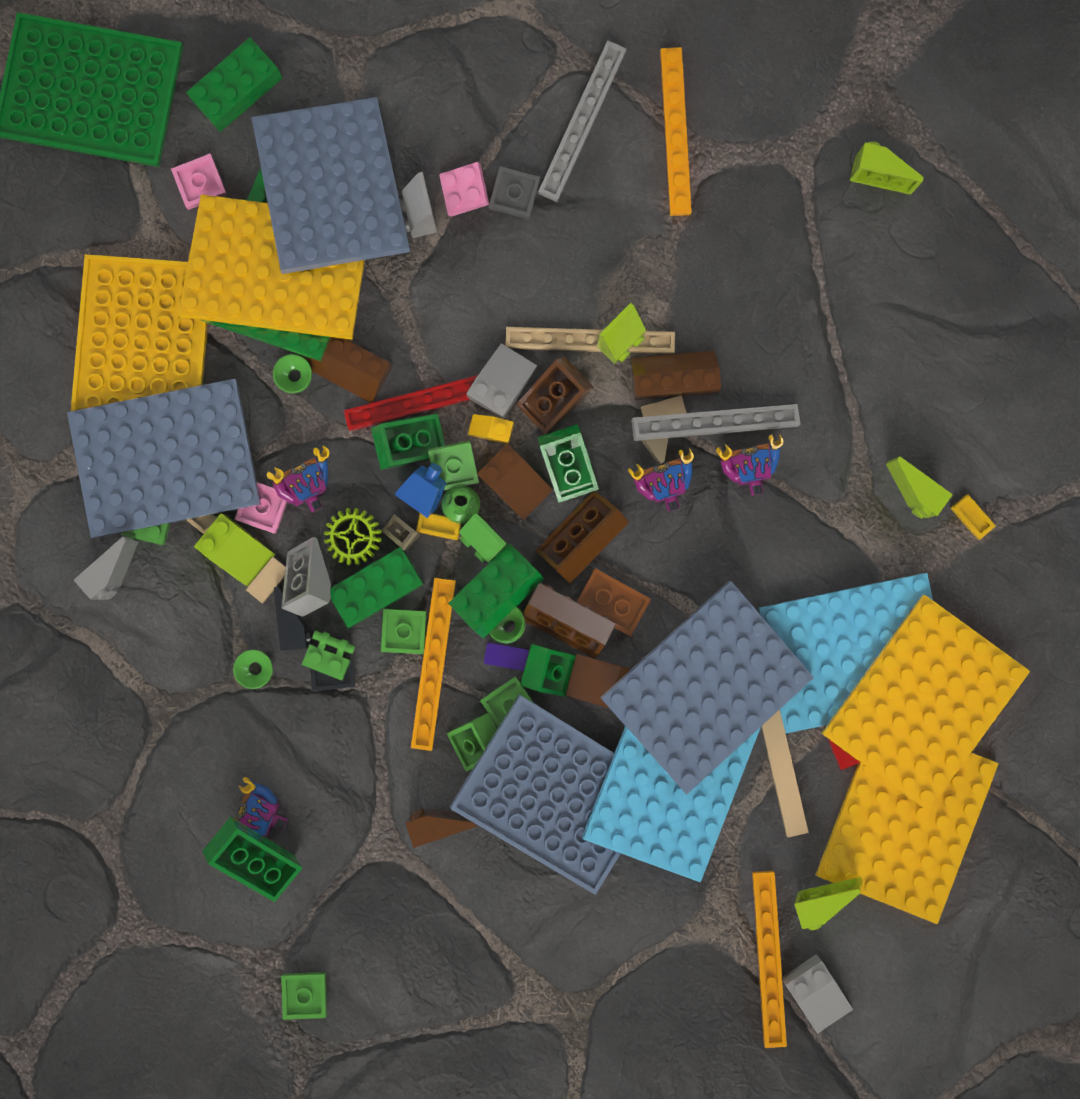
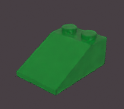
(407, 440)
(568, 463)

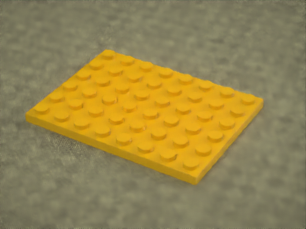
(239, 280)
(132, 332)
(925, 702)
(900, 847)

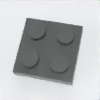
(514, 192)

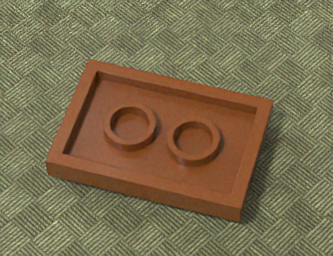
(614, 600)

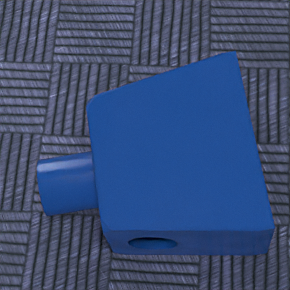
(423, 489)

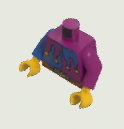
(751, 464)
(665, 480)
(304, 481)
(259, 809)

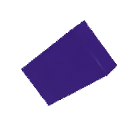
(506, 656)

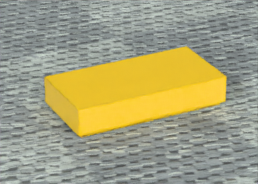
(973, 516)
(438, 526)

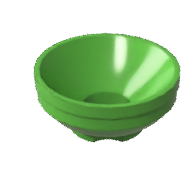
(285, 366)
(457, 513)
(499, 633)
(242, 669)

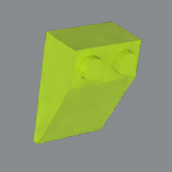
(883, 169)
(622, 335)
(917, 489)
(234, 549)
(821, 903)

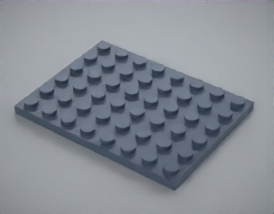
(330, 185)
(163, 458)
(707, 687)
(539, 791)

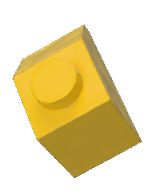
(491, 428)

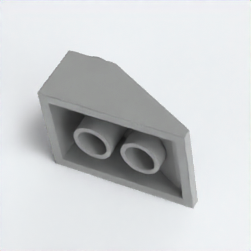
(418, 208)
(501, 381)
(108, 571)
(305, 579)
(817, 993)

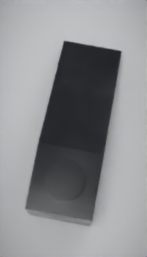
(291, 627)

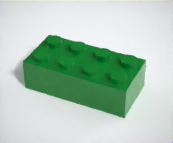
(234, 84)
(375, 587)
(496, 591)
(251, 859)

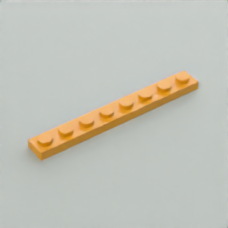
(675, 131)
(433, 664)
(769, 959)

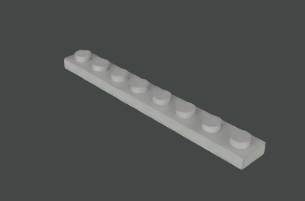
(582, 121)
(715, 422)

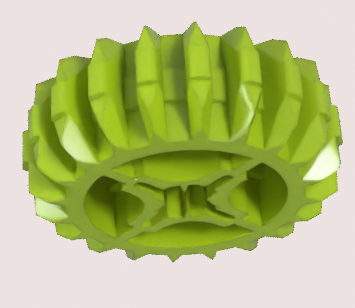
(334, 534)

